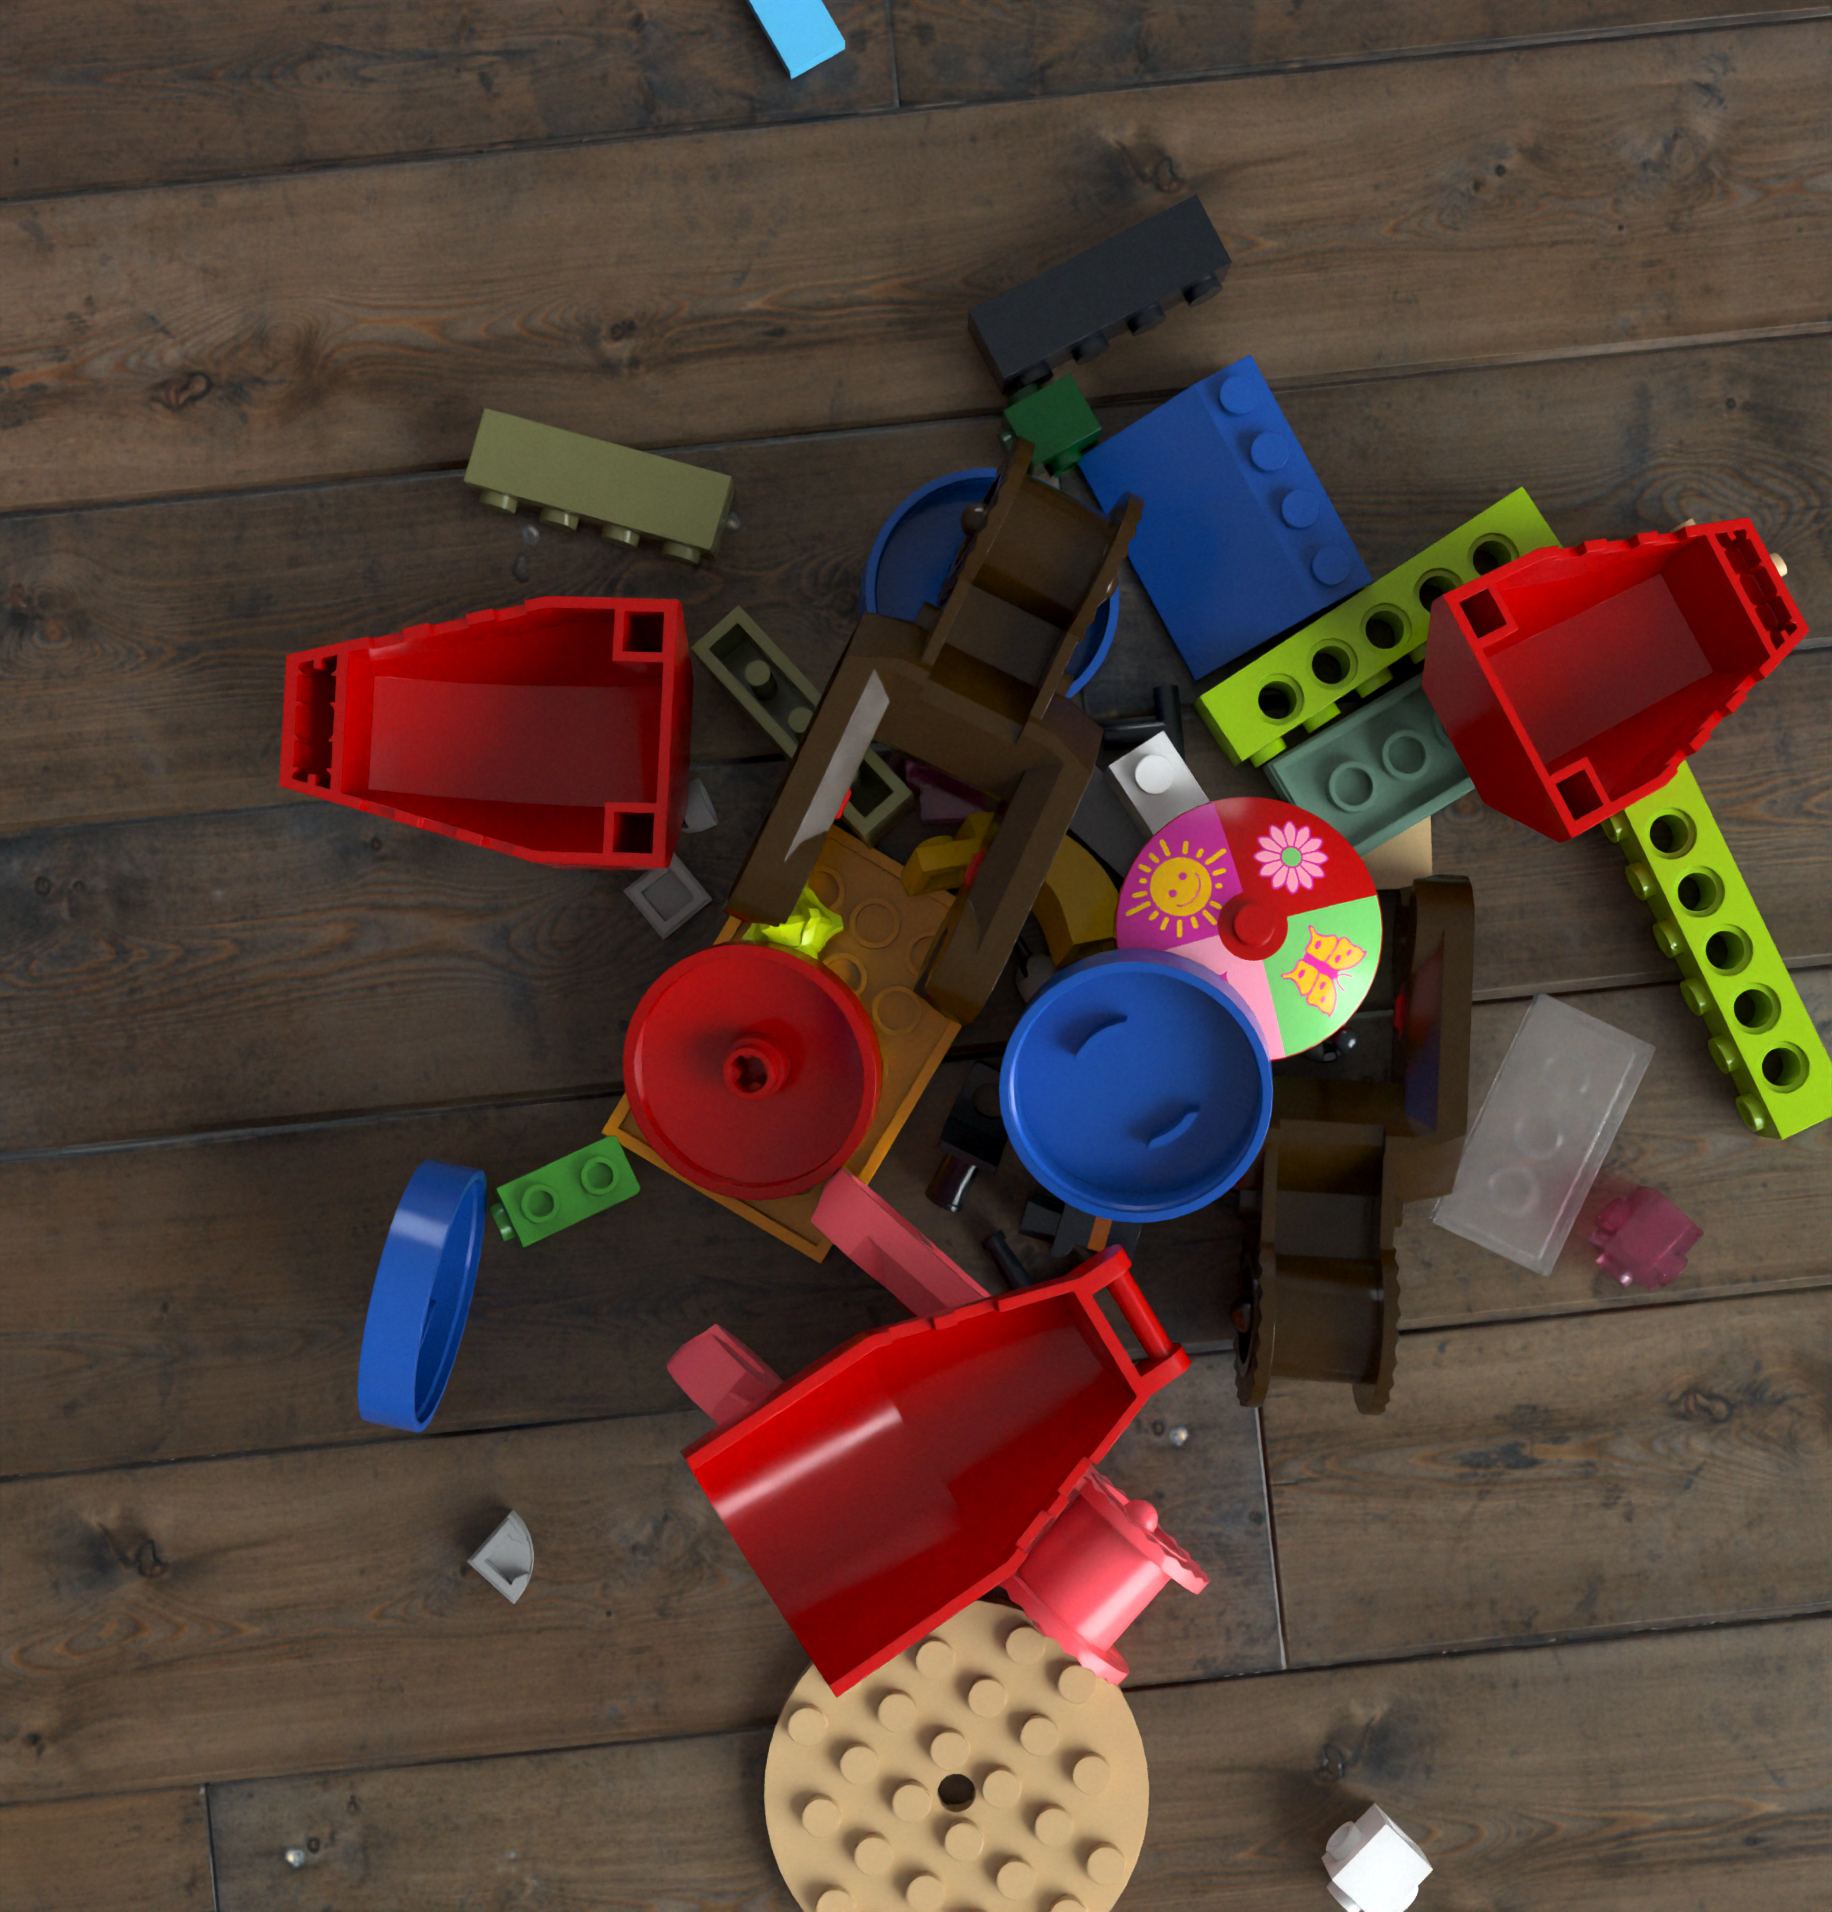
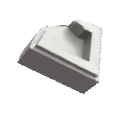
(506, 1557)

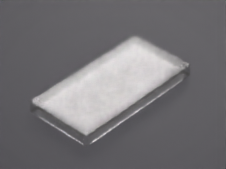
(1543, 1133)

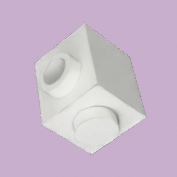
(1374, 1864)

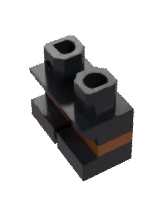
(1064, 1226)

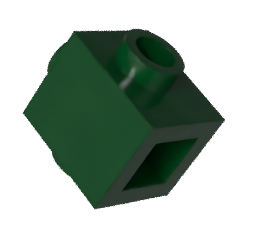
(1055, 421)

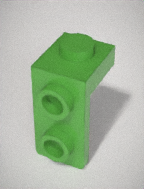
(563, 1192)

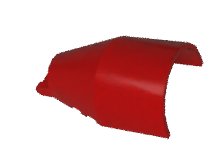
(927, 1458)

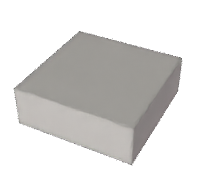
(669, 897)

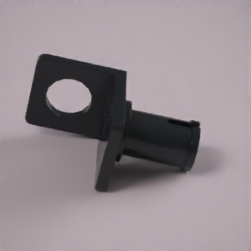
(970, 1142)

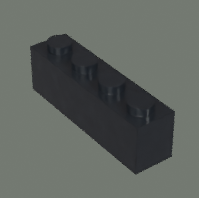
(1100, 295)

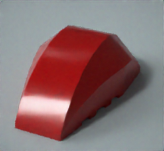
(1603, 666)
(508, 729)

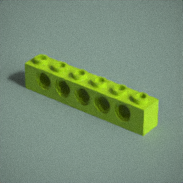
(1232, 707)
(1752, 964)

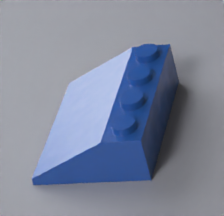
(1232, 519)

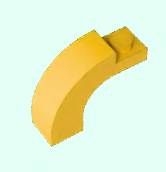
(1072, 904)

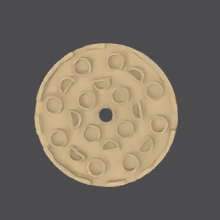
(977, 1697)

